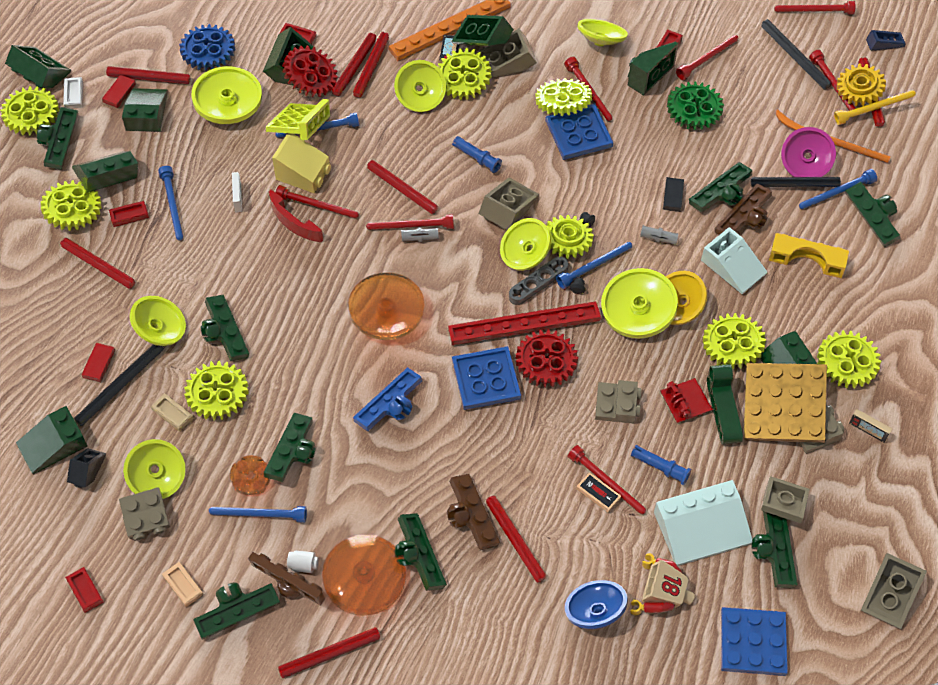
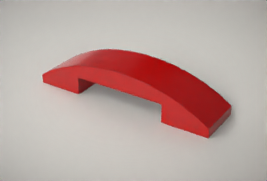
(307, 230)

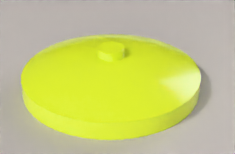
(226, 95)
(639, 303)

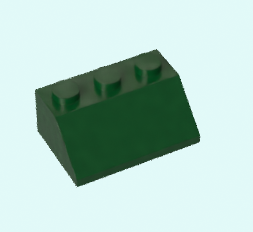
(483, 30)
(285, 42)
(36, 66)
(107, 170)
(787, 350)

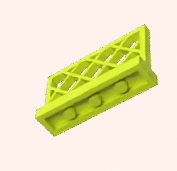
(300, 119)

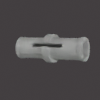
(432, 234)
(659, 235)

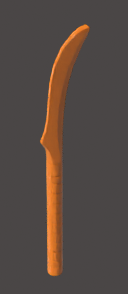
(838, 142)

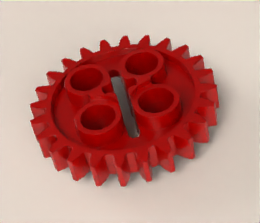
(310, 71)
(546, 358)

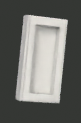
(73, 92)
(237, 192)

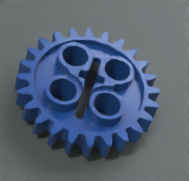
(207, 47)

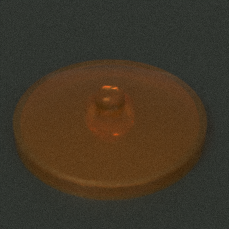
(386, 306)
(363, 575)

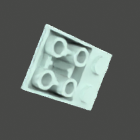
(733, 260)

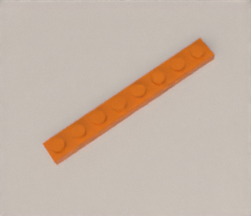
(446, 27)

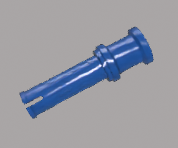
(483, 157)
(669, 468)

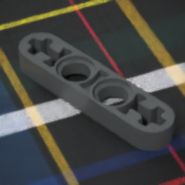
(540, 282)

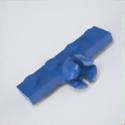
(390, 401)

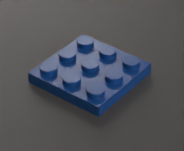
(579, 132)
(486, 378)
(753, 641)

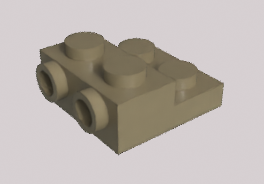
(618, 401)
(833, 433)
(785, 499)
(144, 514)

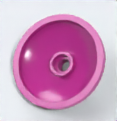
(810, 141)

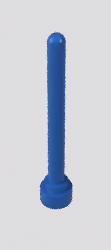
(351, 120)
(166, 174)
(868, 177)
(565, 279)
(298, 514)

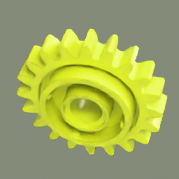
(570, 236)

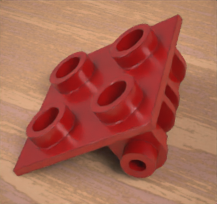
(685, 400)

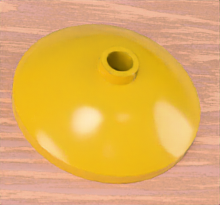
(689, 288)

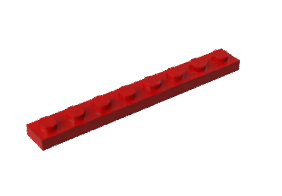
(524, 323)

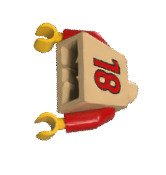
(664, 587)

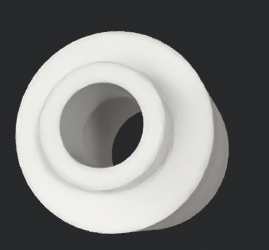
(302, 561)

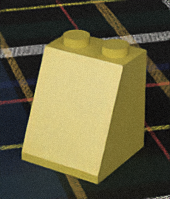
(300, 164)

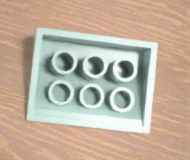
(703, 523)

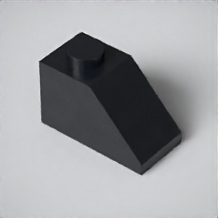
(85, 467)

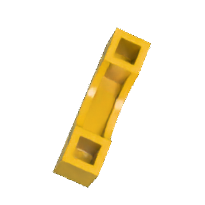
(830, 258)

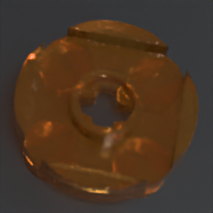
(244, 467)

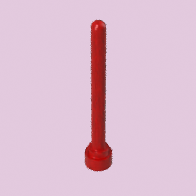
(848, 8)
(817, 58)
(573, 65)
(684, 71)
(285, 193)
(445, 221)
(577, 454)

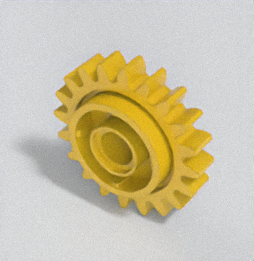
(861, 84)

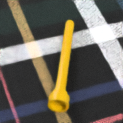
(843, 116)

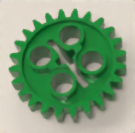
(702, 111)

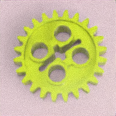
(464, 73)
(563, 97)
(29, 110)
(70, 205)
(733, 340)
(849, 359)
(215, 405)

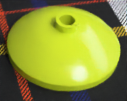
(602, 32)
(421, 74)
(520, 239)
(157, 320)
(150, 453)

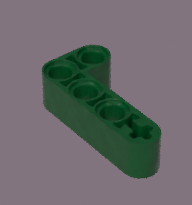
(723, 404)

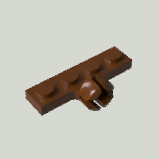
(747, 211)
(471, 512)
(288, 583)

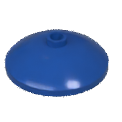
(596, 604)

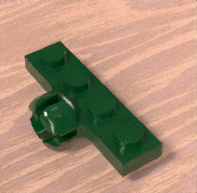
(57, 137)
(722, 188)
(875, 212)
(223, 328)
(291, 448)
(777, 549)
(418, 552)
(235, 608)

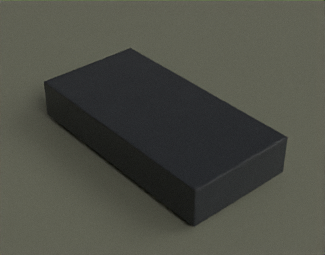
(673, 194)

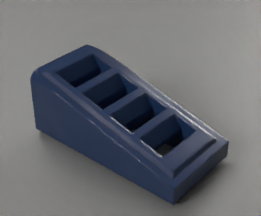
(879, 40)

